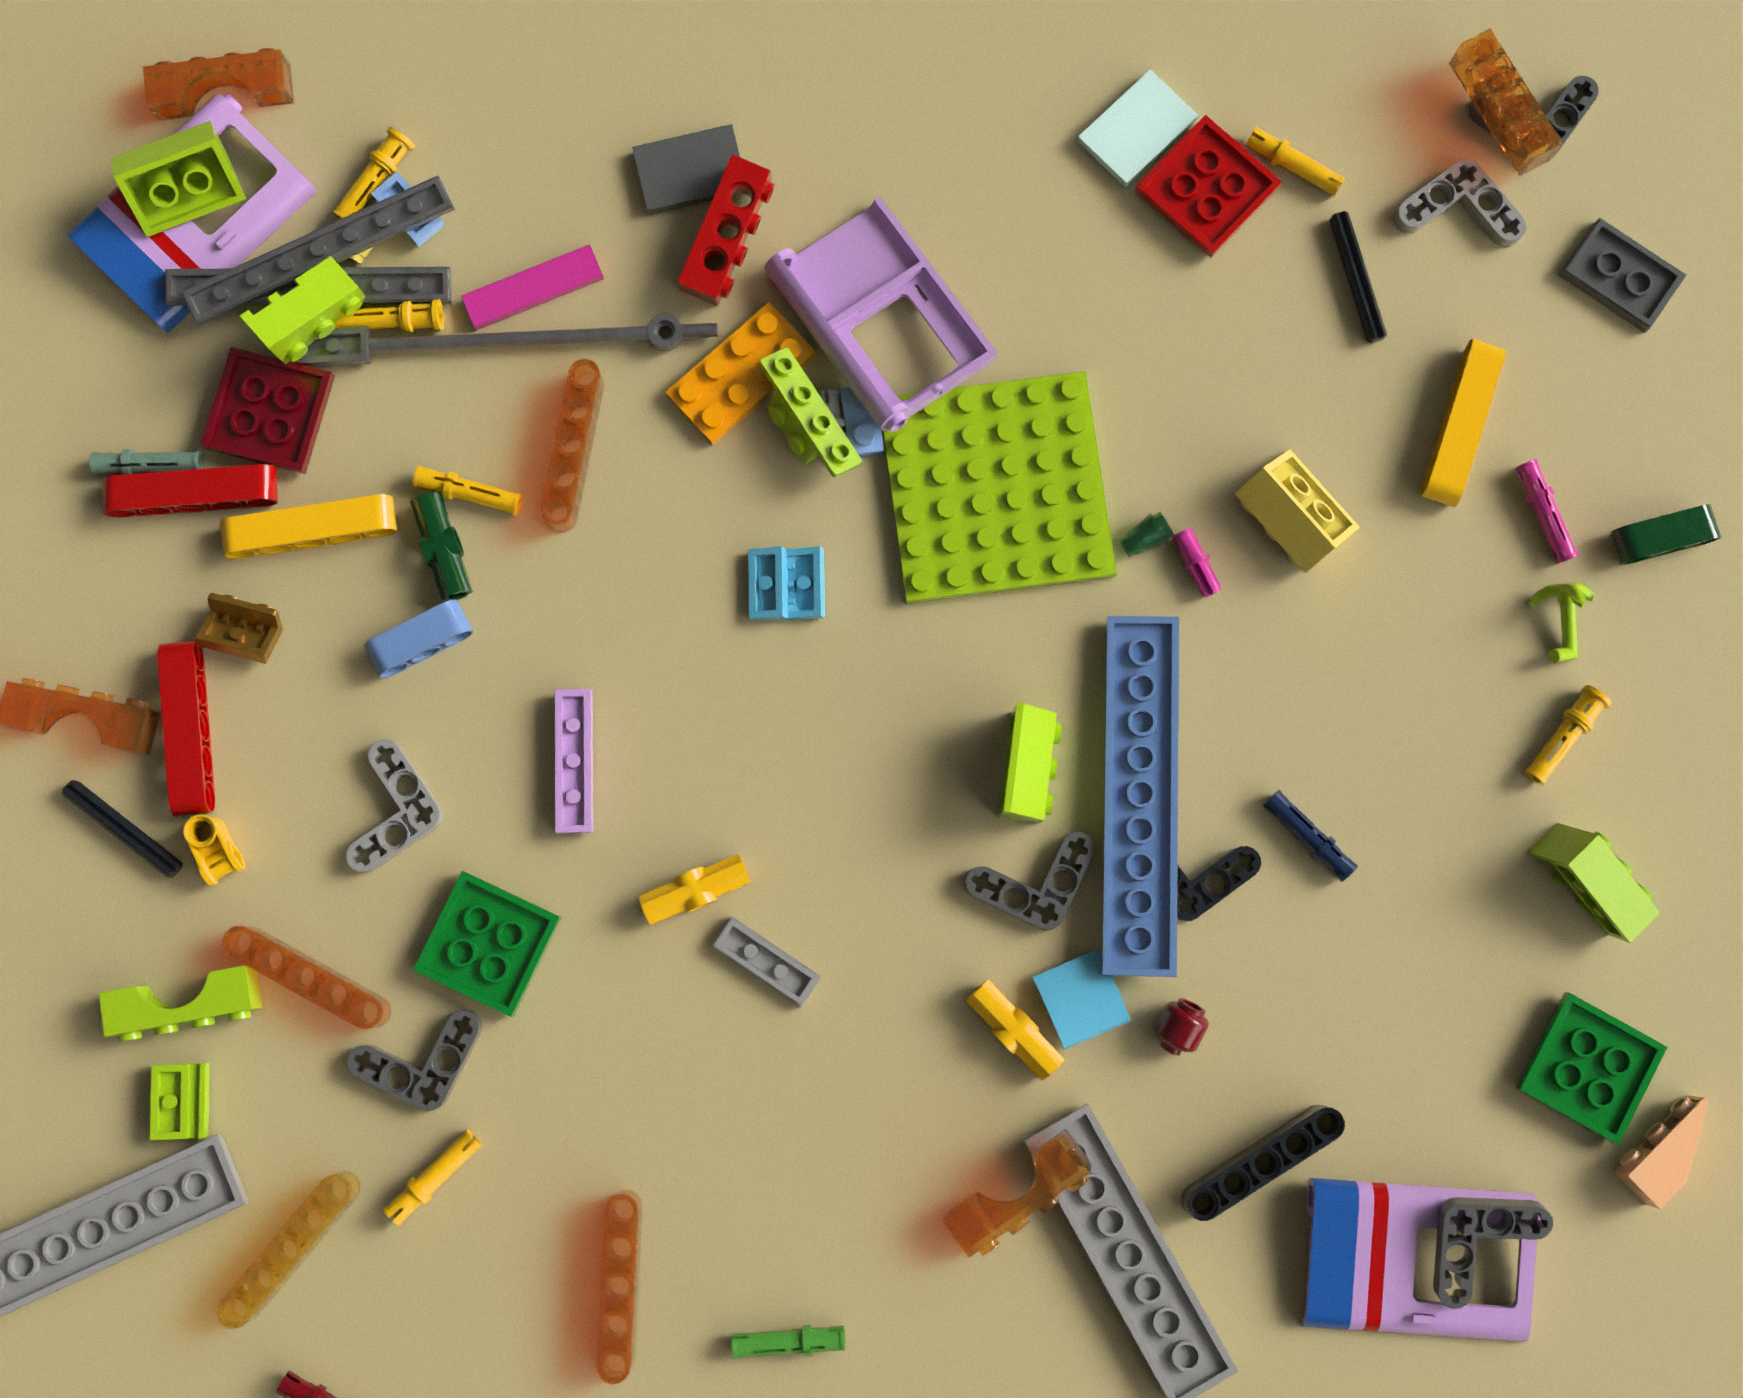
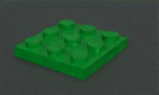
(487, 944)
(1591, 1068)

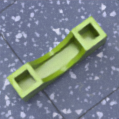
(137, 1009)

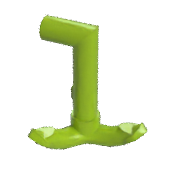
(1568, 596)

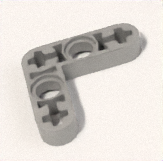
(1467, 193)
(405, 818)

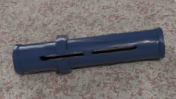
(1321, 846)

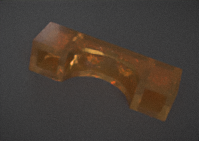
(177, 87)
(37, 709)
(981, 1220)

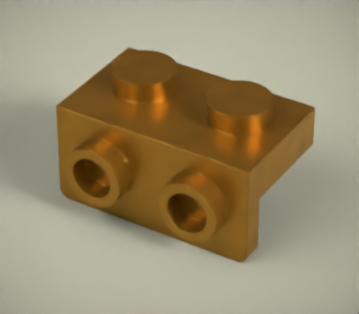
(240, 628)

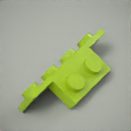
(805, 417)

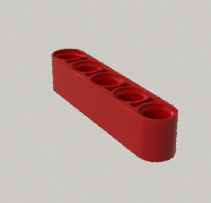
(190, 490)
(186, 728)

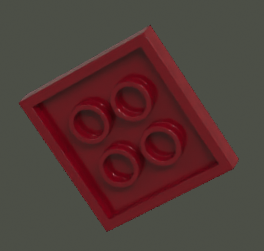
(267, 410)

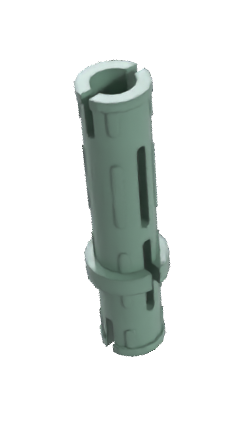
(133, 463)

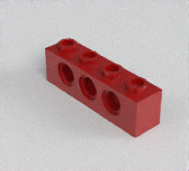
(739, 178)

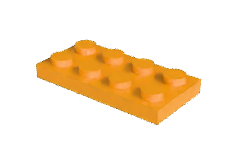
(729, 379)

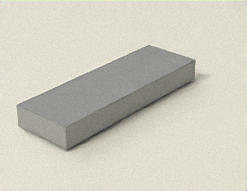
(766, 961)

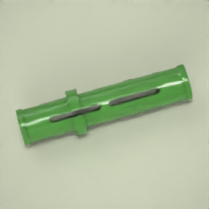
(788, 1342)

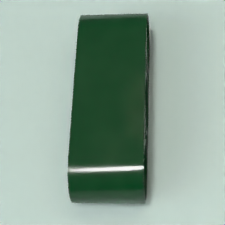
(1666, 534)

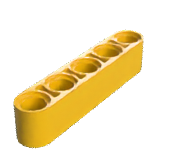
(1463, 422)
(308, 526)

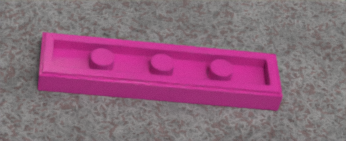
(532, 287)

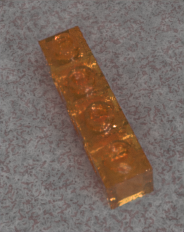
(1505, 102)

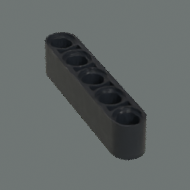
(1280, 1162)

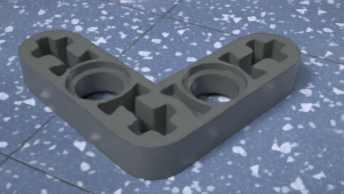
(1562, 105)
(1047, 892)
(418, 1077)
(1474, 1227)

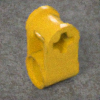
(216, 855)

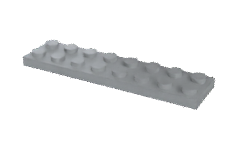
(117, 1222)
(1138, 1266)

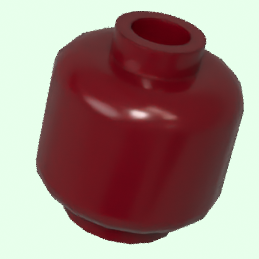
(1181, 1026)

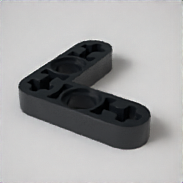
(1196, 887)

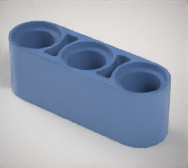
(418, 638)

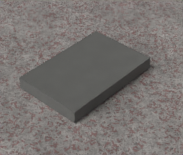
(684, 167)
(1622, 275)

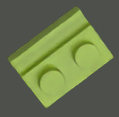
(179, 1101)

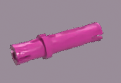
(1544, 505)

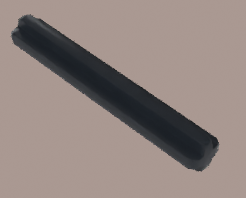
(1358, 277)
(122, 829)

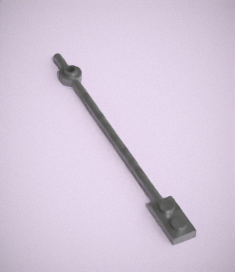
(354, 344)

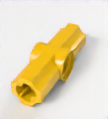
(694, 889)
(1015, 1030)

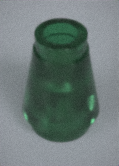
(1147, 535)

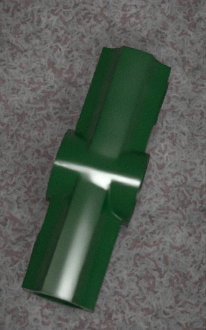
(441, 546)

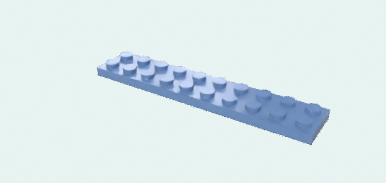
(1141, 797)

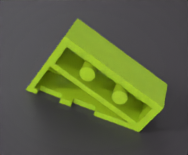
(306, 311)
(1599, 880)

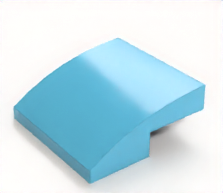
(786, 583)
(1081, 999)

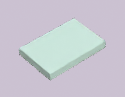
(1137, 128)

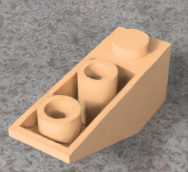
(1664, 1159)

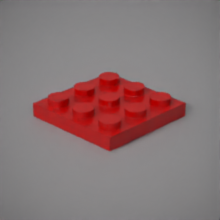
(1208, 186)

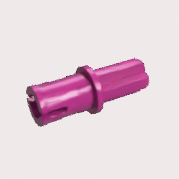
(1197, 562)

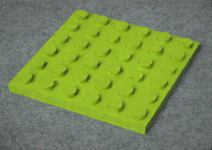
(999, 490)

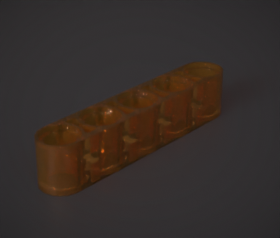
(572, 429)
(290, 973)
(611, 1302)

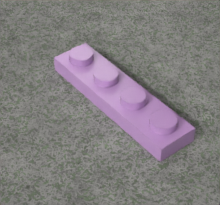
(573, 761)

